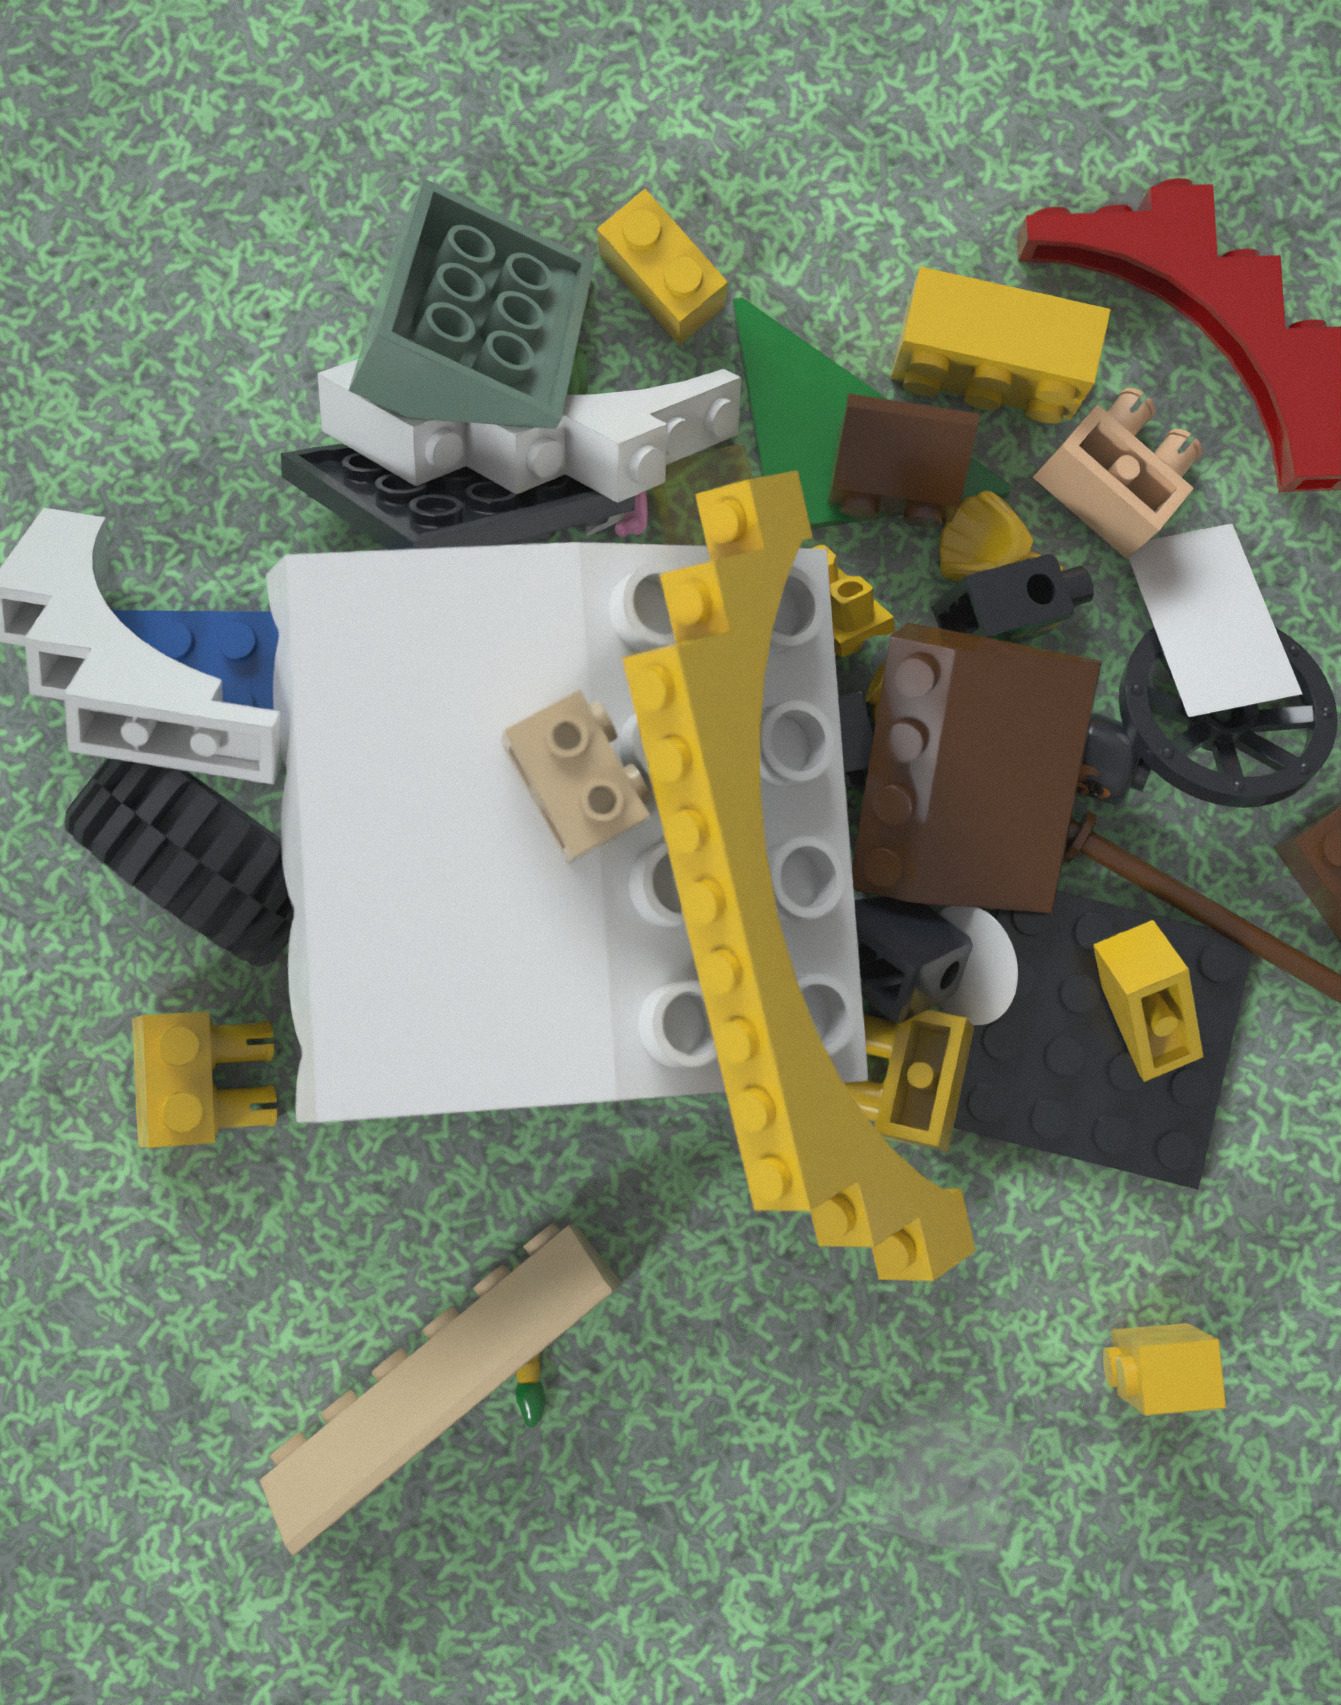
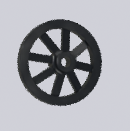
(1229, 730)

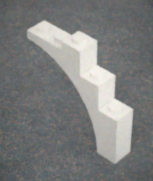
(603, 440)

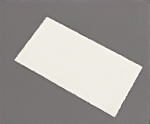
(1212, 621)

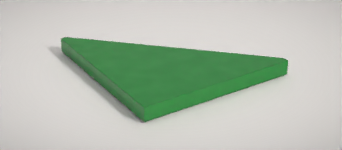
(798, 409)

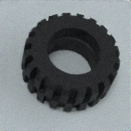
(188, 854)

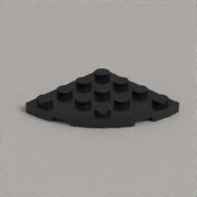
(445, 511)

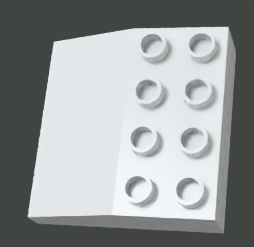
(435, 917)

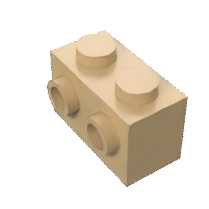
(577, 775)

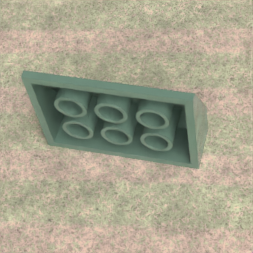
(473, 318)

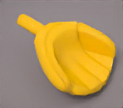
(983, 537)

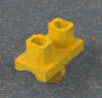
(854, 610)

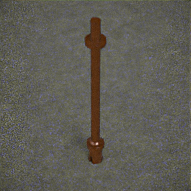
(1199, 907)

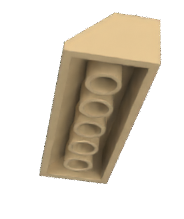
(435, 1385)

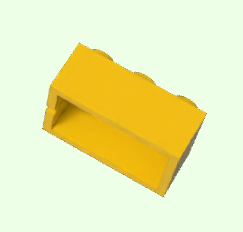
(999, 345)

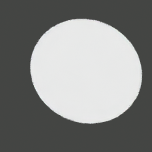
(990, 971)

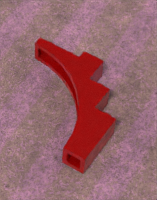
(1230, 298)

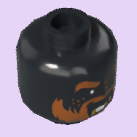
(1110, 762)

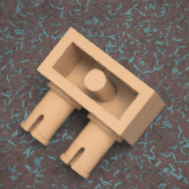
(1115, 478)

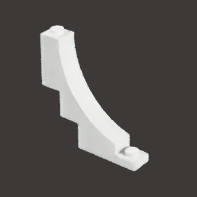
(115, 688)

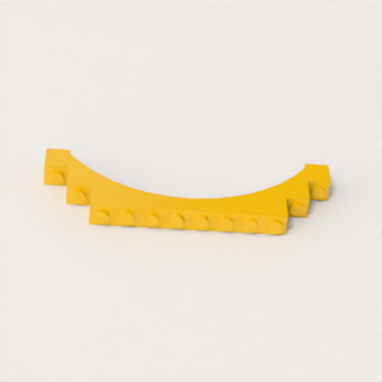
(701, 739)

